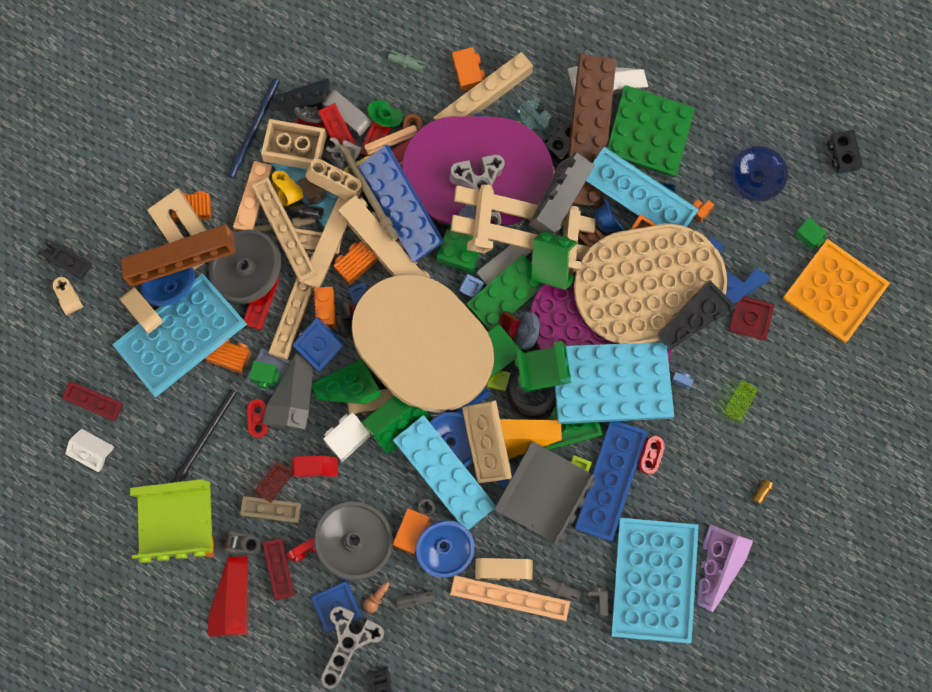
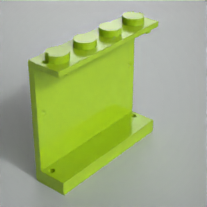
(174, 520)

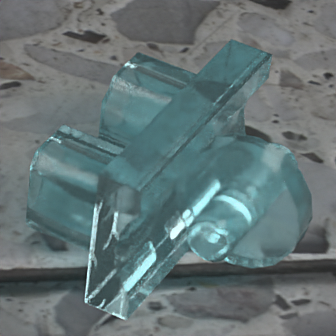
(531, 118)

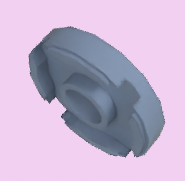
(527, 330)

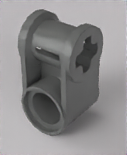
(238, 543)

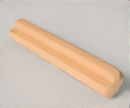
(391, 139)

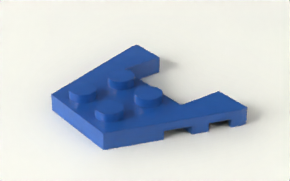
(736, 288)

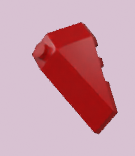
(230, 605)

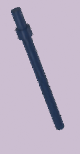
(238, 159)

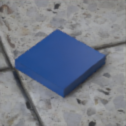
(318, 344)
(335, 596)

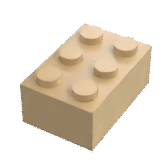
(292, 144)

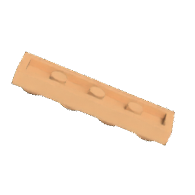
(250, 204)

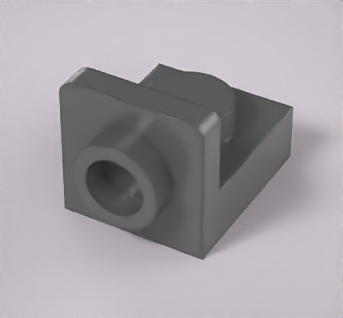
(602, 605)

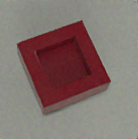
(509, 323)

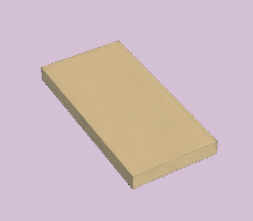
(486, 442)

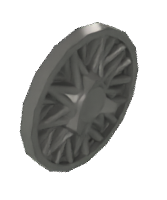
(309, 113)

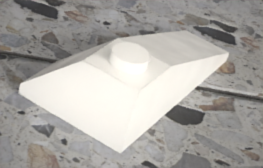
(623, 76)

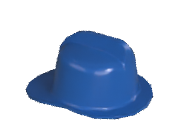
(606, 219)

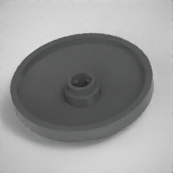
(250, 270)
(353, 541)

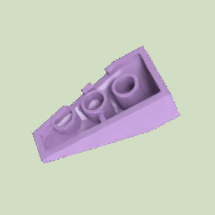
(724, 560)

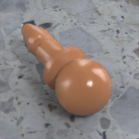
(370, 604)

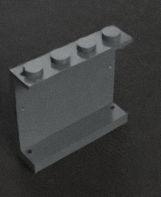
(545, 492)

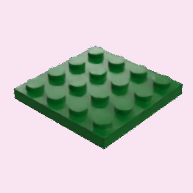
(650, 130)

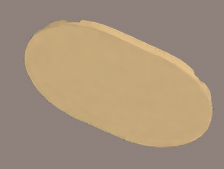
(642, 279)
(422, 343)

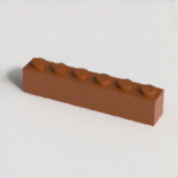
(178, 255)

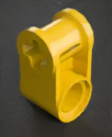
(286, 188)

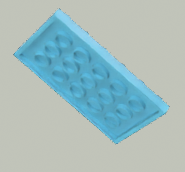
(186, 336)
(616, 384)
(655, 580)

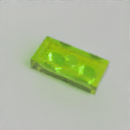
(740, 401)

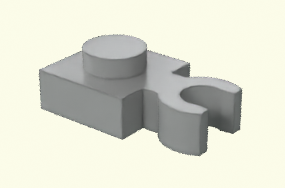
(352, 148)

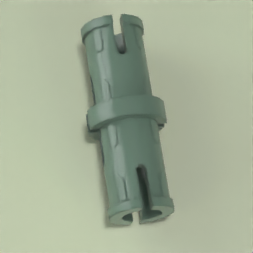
(406, 61)

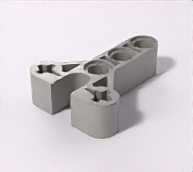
(470, 180)
(343, 631)

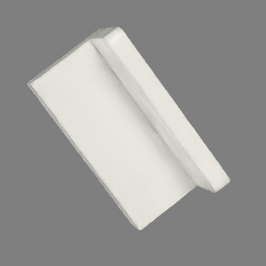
(88, 449)

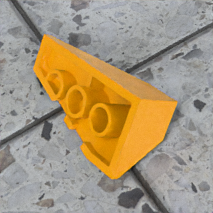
(520, 433)

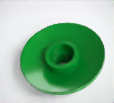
(384, 115)

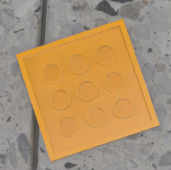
(836, 291)

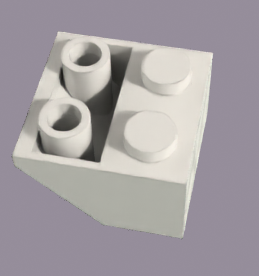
(346, 436)

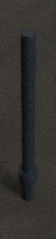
(182, 471)

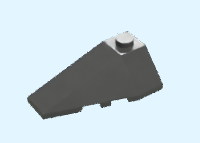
(291, 399)

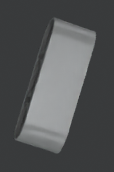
(352, 115)

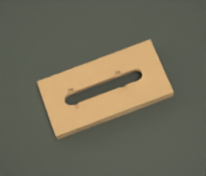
(184, 211)

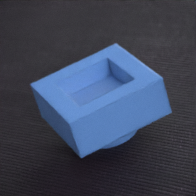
(470, 286)
(683, 380)

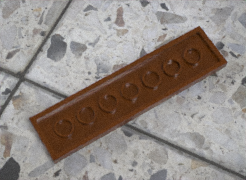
(591, 116)

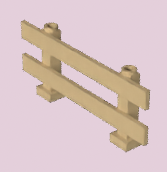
(482, 229)

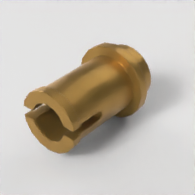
(762, 492)

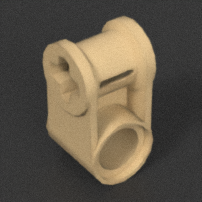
(67, 298)

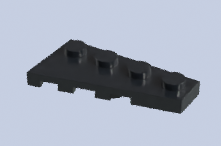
(702, 309)

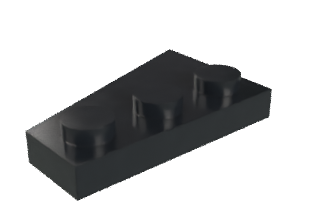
(302, 96)

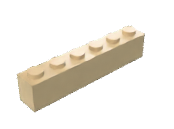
(490, 88)
(368, 229)

